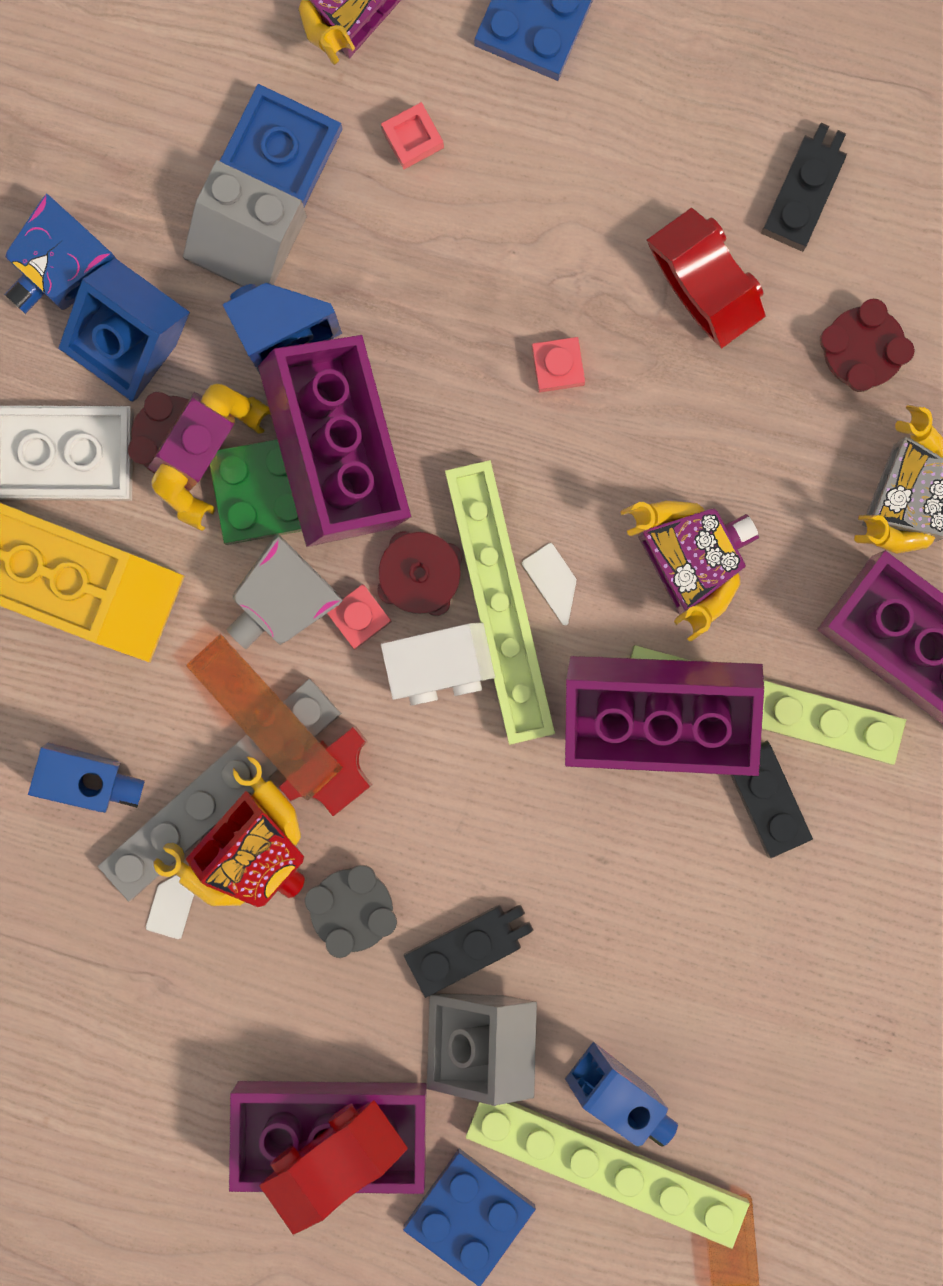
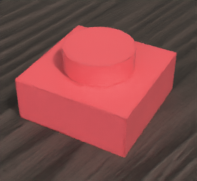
(412, 135)
(558, 364)
(359, 617)

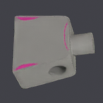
(280, 596)

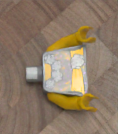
(909, 496)

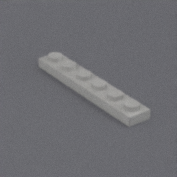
(205, 800)

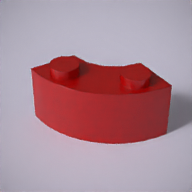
(707, 276)
(332, 1166)

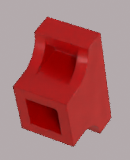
(348, 782)

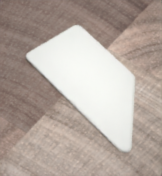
(552, 579)
(170, 909)

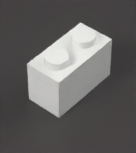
(438, 661)

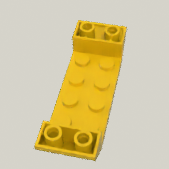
(83, 585)

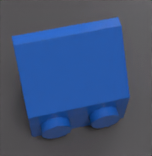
(278, 318)
(122, 328)

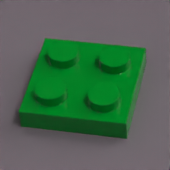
(253, 493)

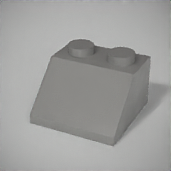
(242, 227)
(482, 1047)

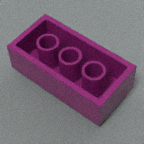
(334, 439)
(894, 629)
(664, 715)
(286, 1114)

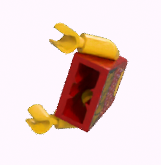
(246, 852)

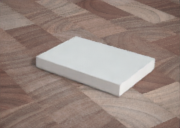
(66, 453)

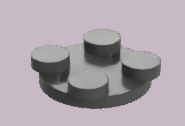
(351, 910)

